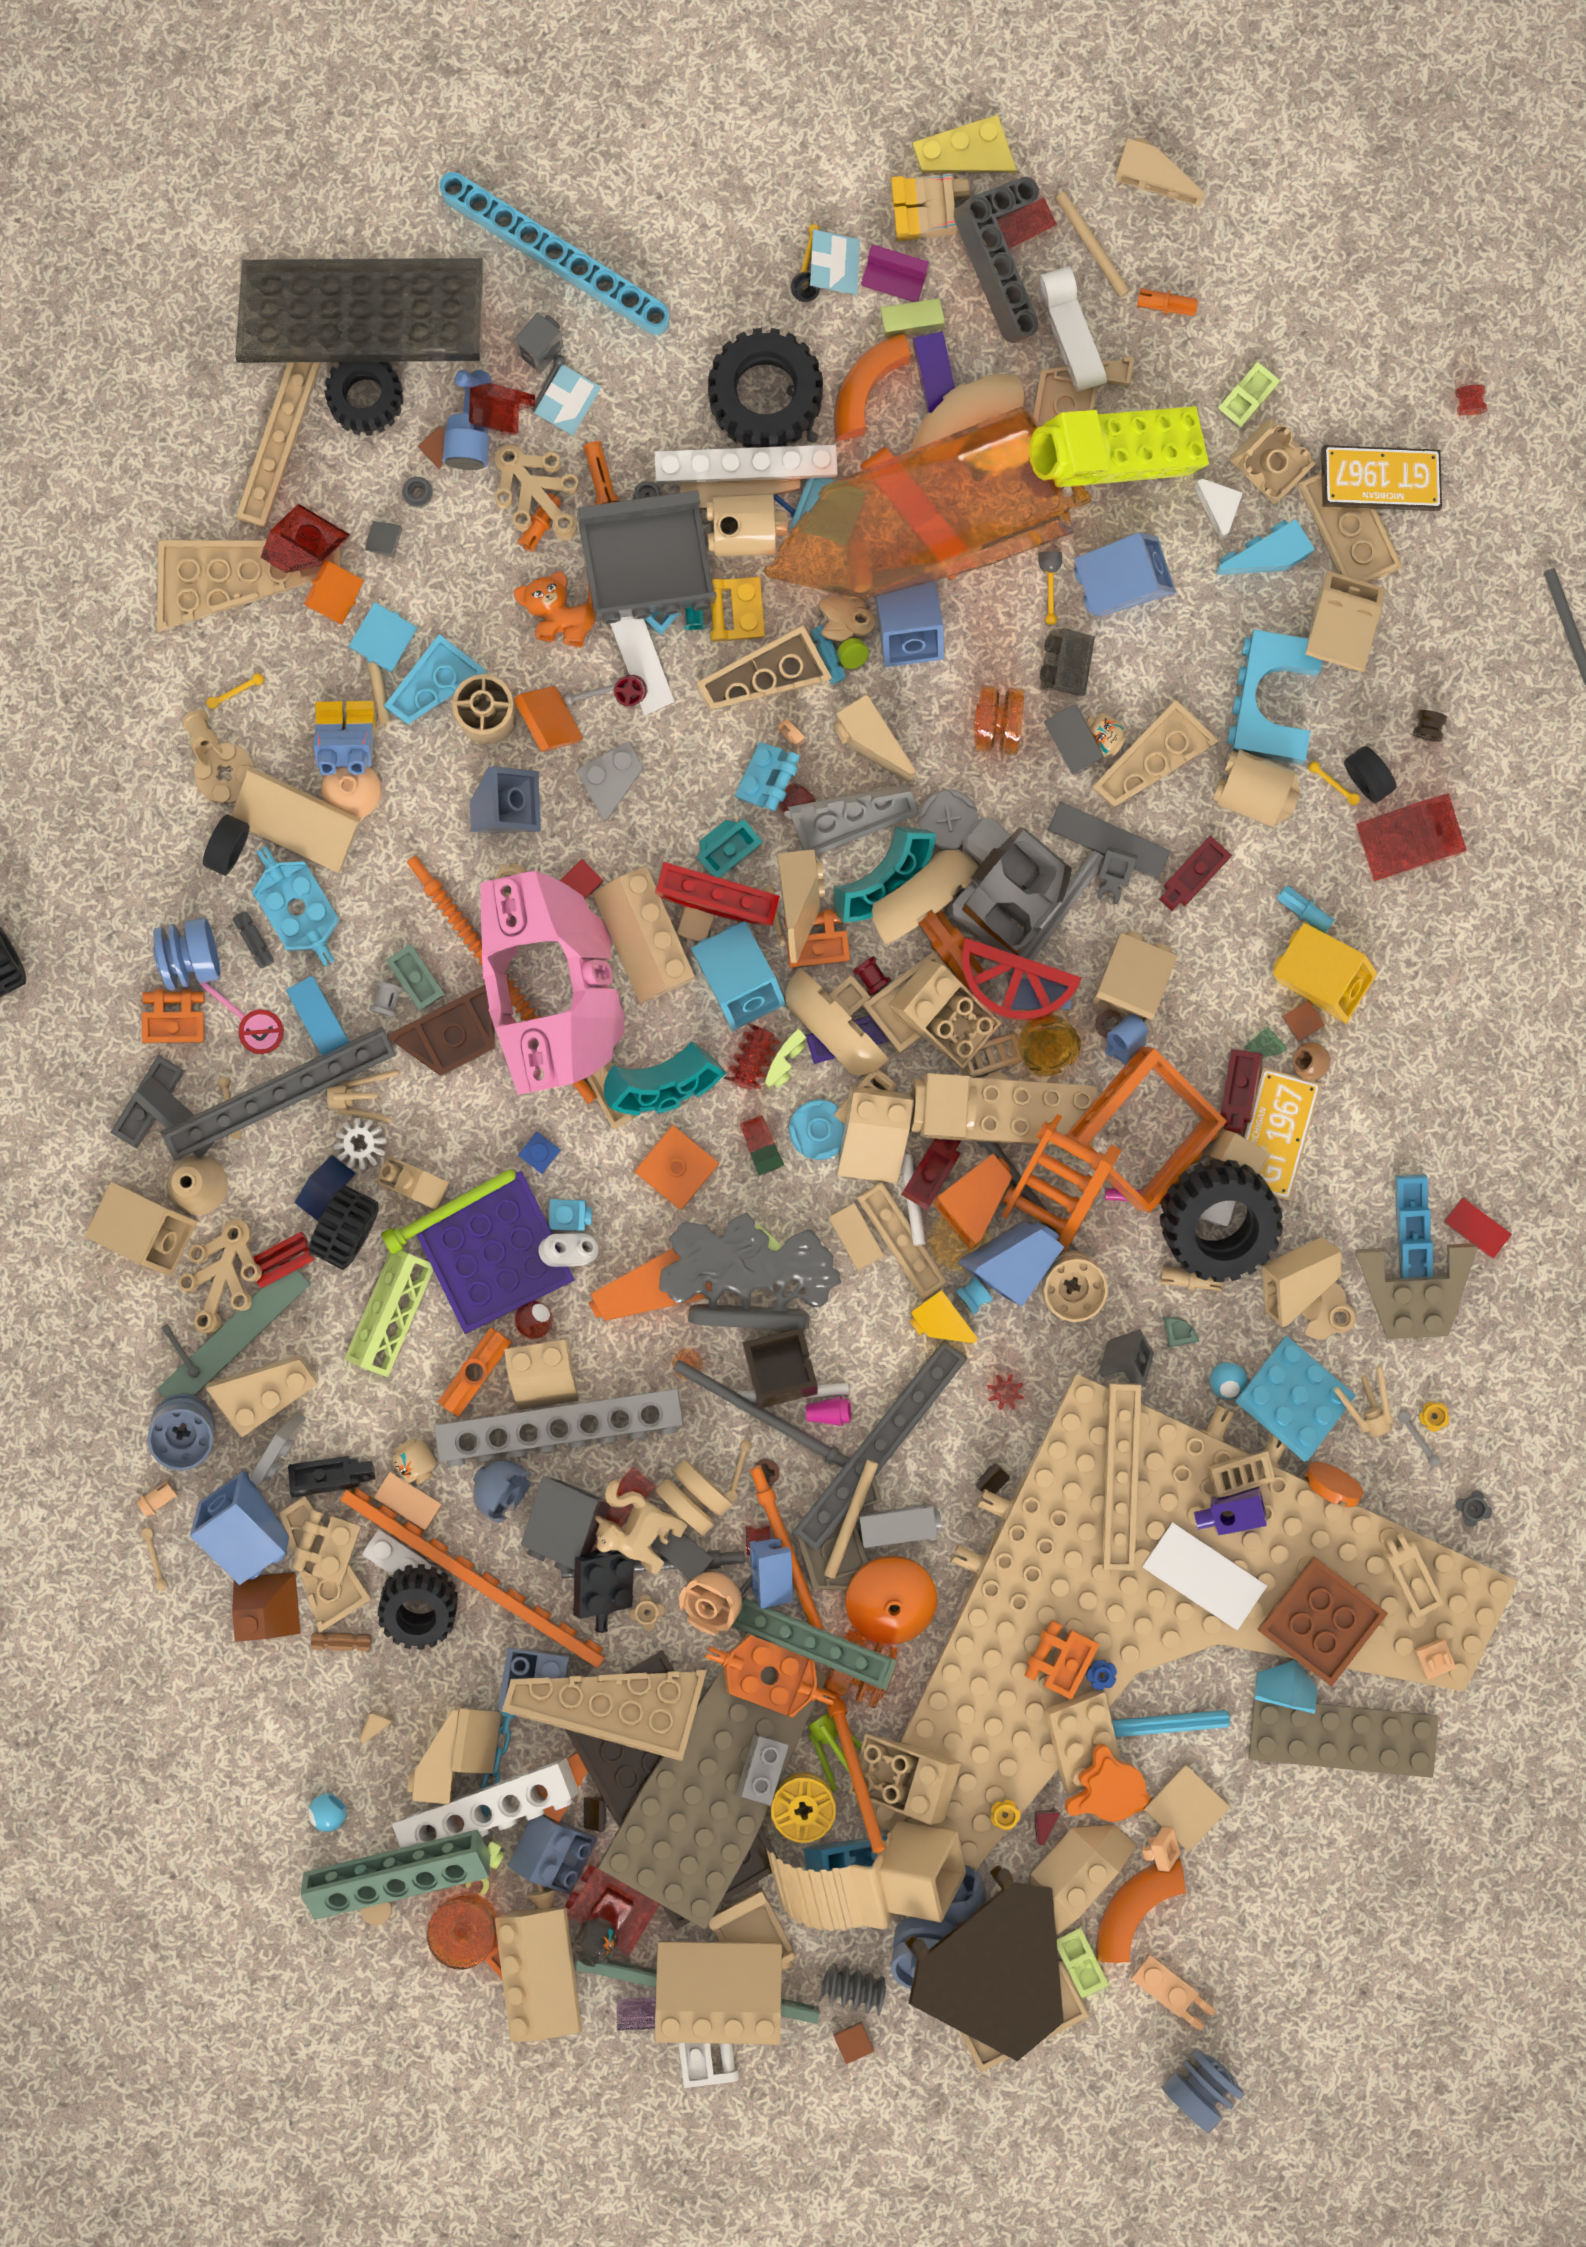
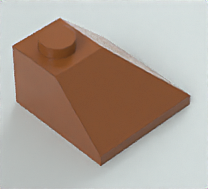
(266, 1607)

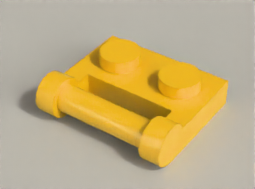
(745, 606)

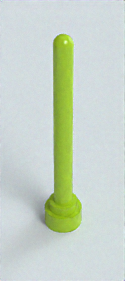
(397, 1238)

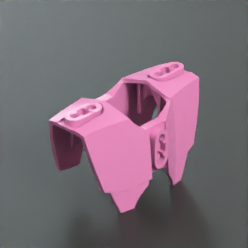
(569, 1042)

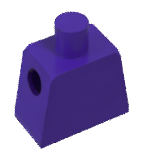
(1247, 1510)

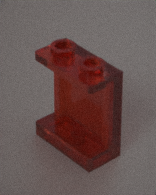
(595, 1884)

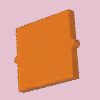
(333, 592)

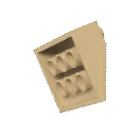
(718, 1992)

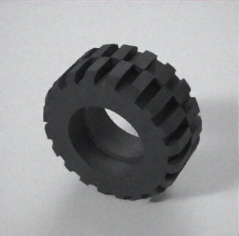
(761, 350)
(1242, 1249)

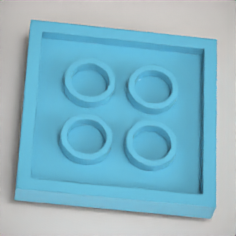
(1294, 1398)

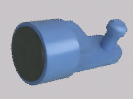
(466, 444)

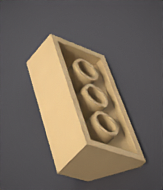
(643, 935)
(538, 1974)

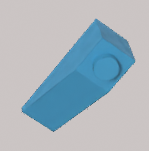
(840, 1855)

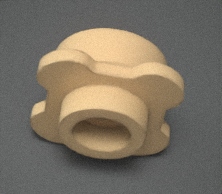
(647, 1621)

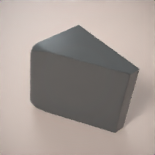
(383, 538)

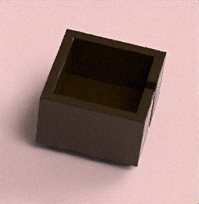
(779, 1368)

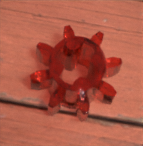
(997, 1396)

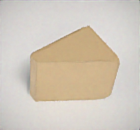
(375, 1723)

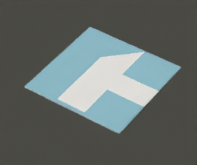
(835, 262)
(567, 400)

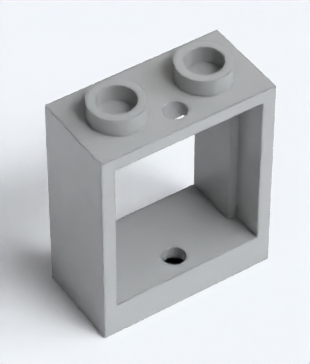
(899, 1525)

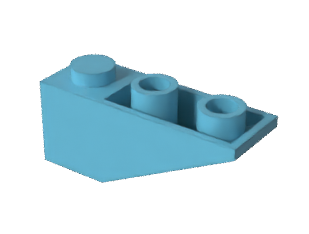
(1273, 553)

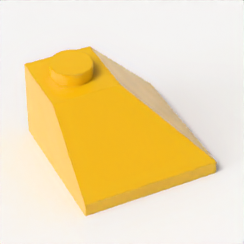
(941, 1320)

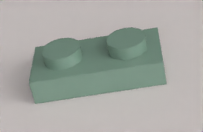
(415, 977)

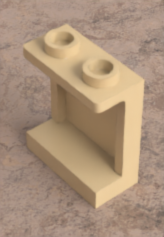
(752, 1921)

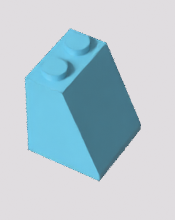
(738, 975)

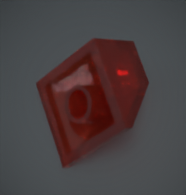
(302, 541)

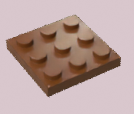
(1322, 1621)

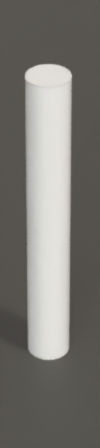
(913, 1209)

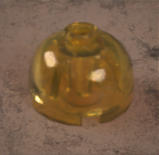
(1048, 1044)

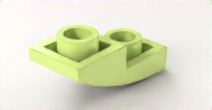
(779, 1068)

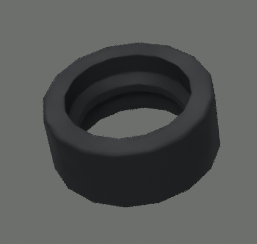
(225, 844)

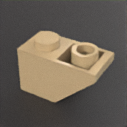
(412, 1182)

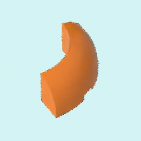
(861, 379)
(1131, 1905)

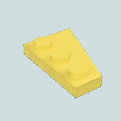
(968, 148)

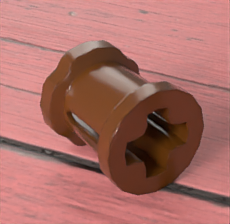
(772, 1466)

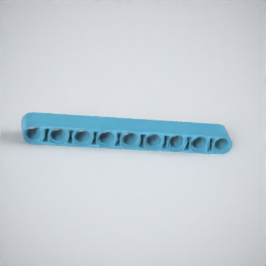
(547, 241)

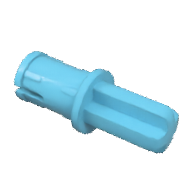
(1305, 909)

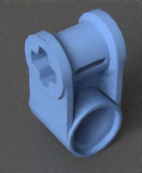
(1126, 1038)

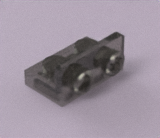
(1067, 661)

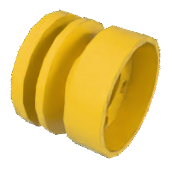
(815, 1793)

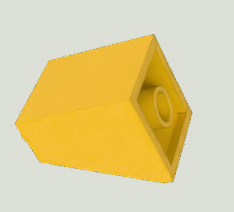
(1325, 972)

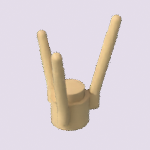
(343, 1096)
(1376, 1420)

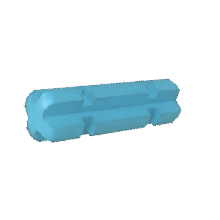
(828, 654)

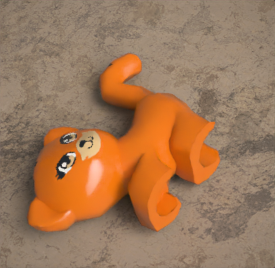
(547, 599)

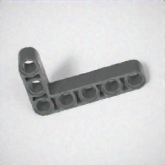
(997, 254)

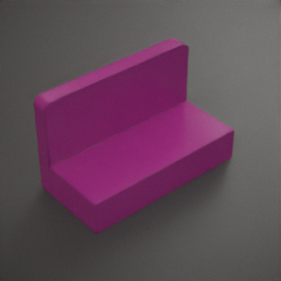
(895, 273)

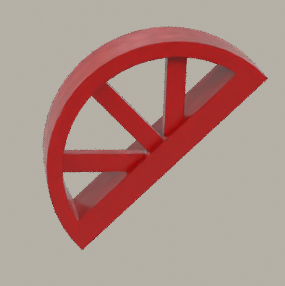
(716, 895)
(1020, 965)

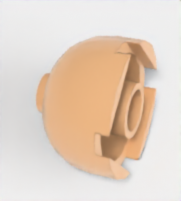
(352, 793)
(711, 1602)

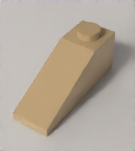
(1153, 171)

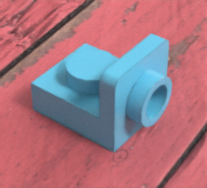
(569, 1215)

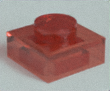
(612, 1907)

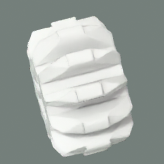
(350, 1148)

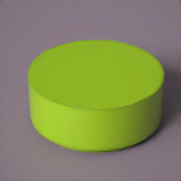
(852, 653)

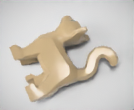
(640, 1531)

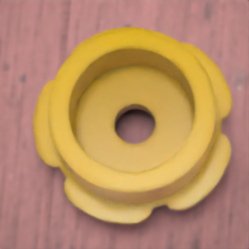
(1442, 1416)
(1008, 1822)

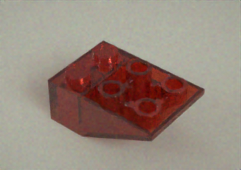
(1411, 837)

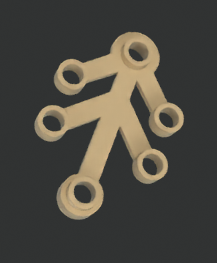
(533, 487)
(223, 1272)

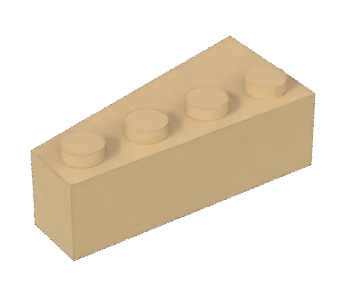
(774, 668)

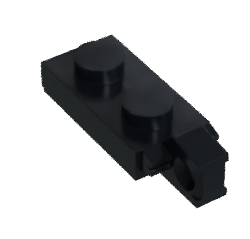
(328, 1475)

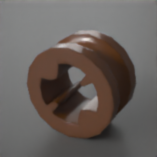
(1108, 1014)

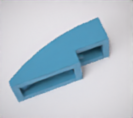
(317, 1015)

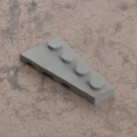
(843, 819)

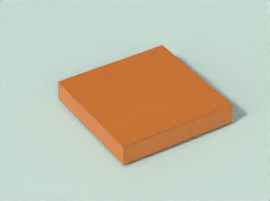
(548, 718)

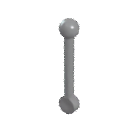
(569, 699)
(1404, 1417)

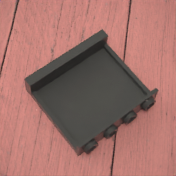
(646, 557)

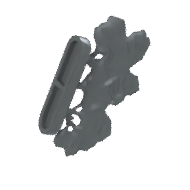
(745, 1263)

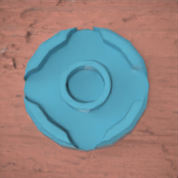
(820, 1140)

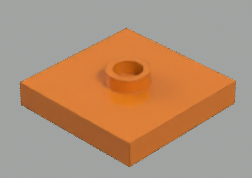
(676, 1167)

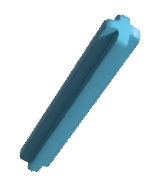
(1171, 1723)

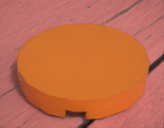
(1333, 1484)

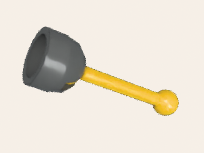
(1050, 563)

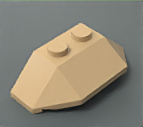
(1081, 1868)

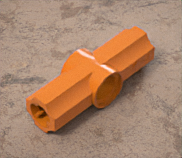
(949, 944)
(462, 1388)

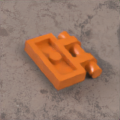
(824, 947)
(173, 1026)
(1070, 1664)

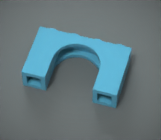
(1252, 731)

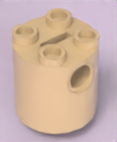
(756, 525)
(484, 709)
(1258, 788)

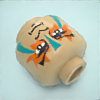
(1107, 733)
(414, 1461)

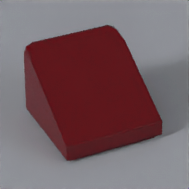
(1044, 1824)

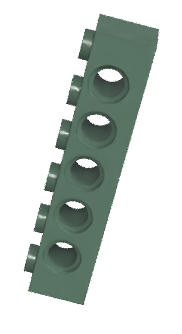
(396, 1874)

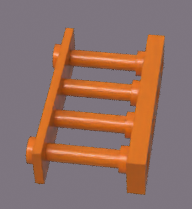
(1088, 1184)

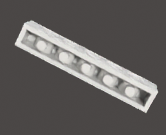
(555, 1777)

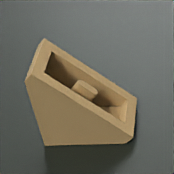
(1234, 1147)

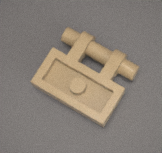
(335, 1551)

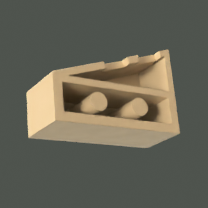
(262, 1392)

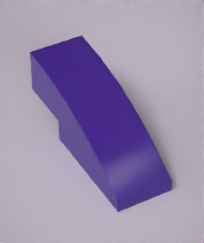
(933, 368)

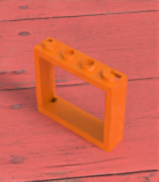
(1114, 1096)

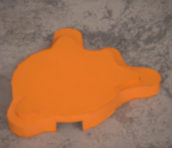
(1111, 1788)

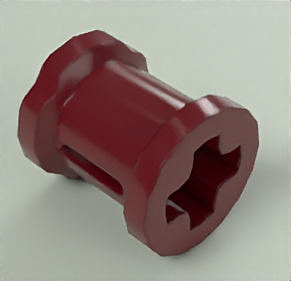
(872, 975)

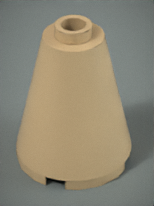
(207, 1186)

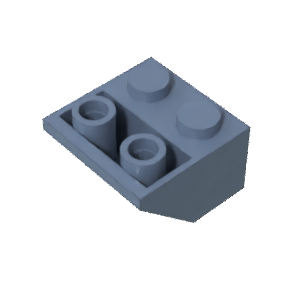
(532, 1663)
(552, 1853)

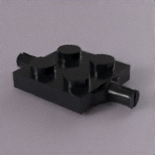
(602, 1586)

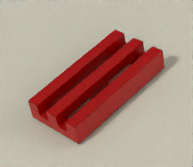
(280, 1255)

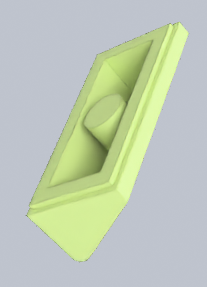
(912, 317)

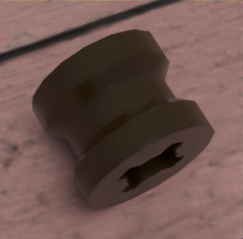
(1430, 725)

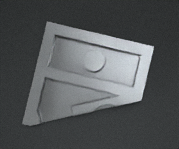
(278, 1447)

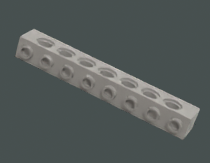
(449, 1434)

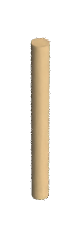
(1092, 244)
(851, 1519)

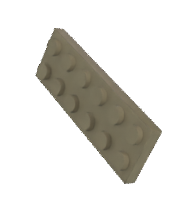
(1345, 1738)

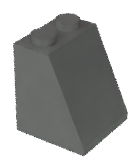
(562, 1523)

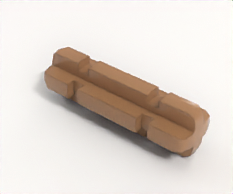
(341, 1641)

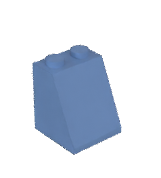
(1124, 574)
(910, 625)
(1015, 1260)
(239, 1529)

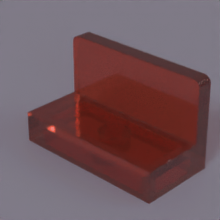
(498, 407)

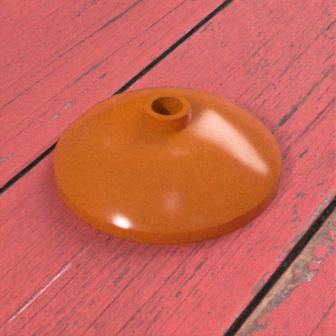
(886, 1583)

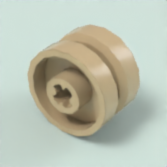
(690, 1500)

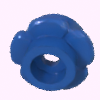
(1098, 1667)

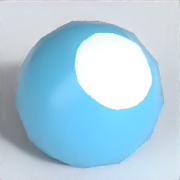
(1228, 1380)
(327, 1812)

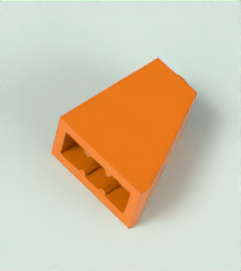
(974, 1199)

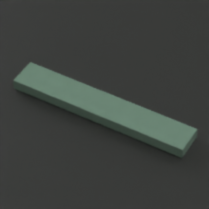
(236, 1335)
(816, 1644)

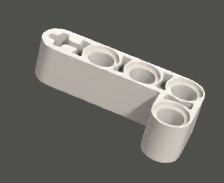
(1070, 329)

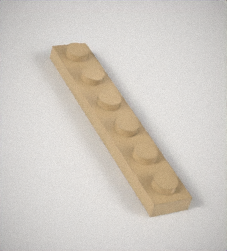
(277, 442)
(1121, 1476)

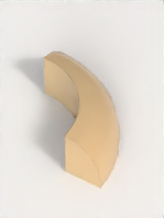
(970, 406)
(926, 891)
(831, 1026)

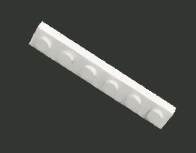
(745, 464)

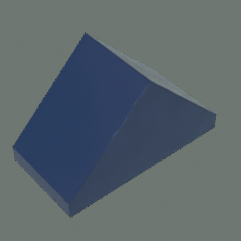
(322, 1186)

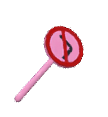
(259, 1029)

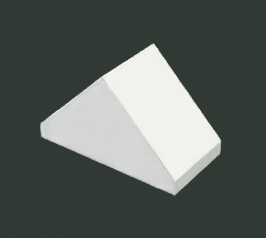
(1219, 505)

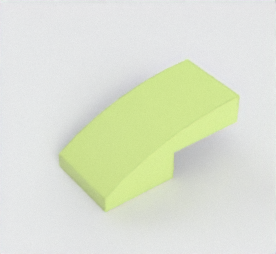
(1249, 394)
(1081, 1963)

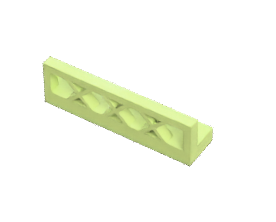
(384, 1310)

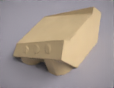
(1272, 460)

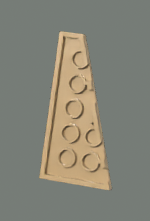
(216, 576)
(627, 1709)

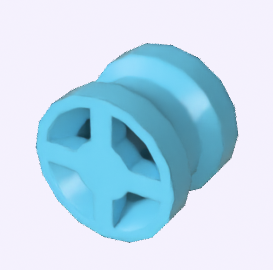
(974, 1295)

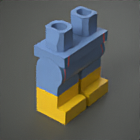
(342, 747)

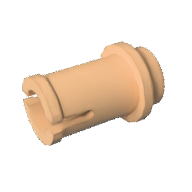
(156, 1498)

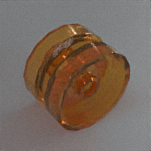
(999, 720)
(466, 1912)

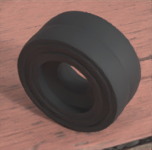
(1370, 774)

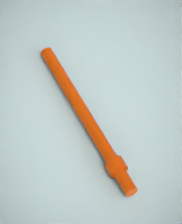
(767, 1497)
(838, 1712)

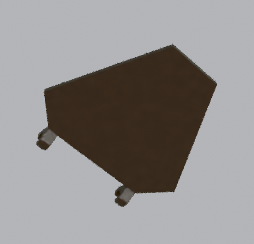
(995, 1970)

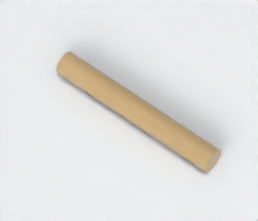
(379, 692)

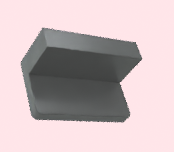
(1074, 739)
(1128, 1354)

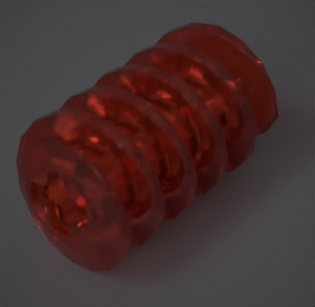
(753, 1058)

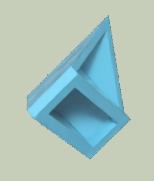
(1287, 1686)

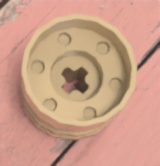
(1078, 1301)

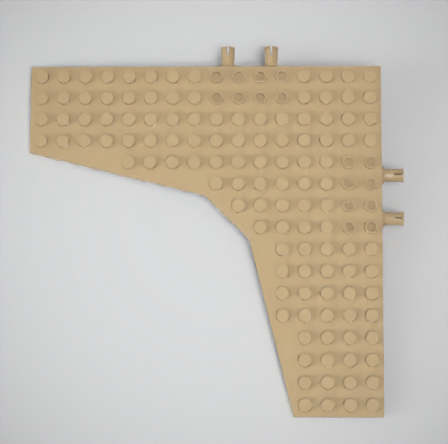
(1050, 1568)

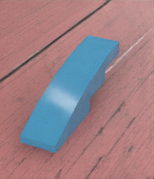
(1413, 1226)

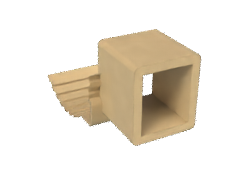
(909, 1878)

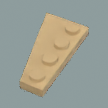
(710, 489)
(1159, 751)
(327, 1599)

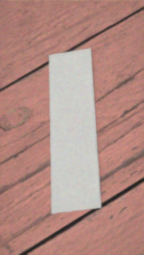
(643, 661)

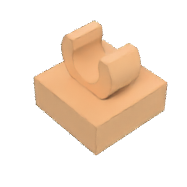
(1435, 1658)
(1162, 1849)

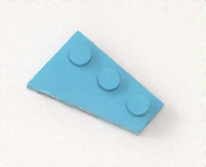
(431, 680)

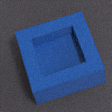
(539, 1152)

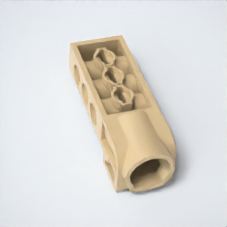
(994, 1108)

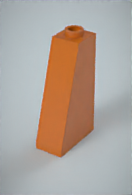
(637, 1291)

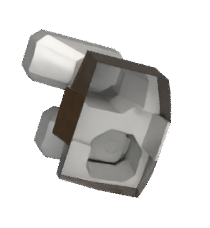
(996, 896)

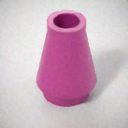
(830, 1411)

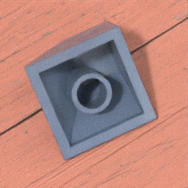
(506, 802)

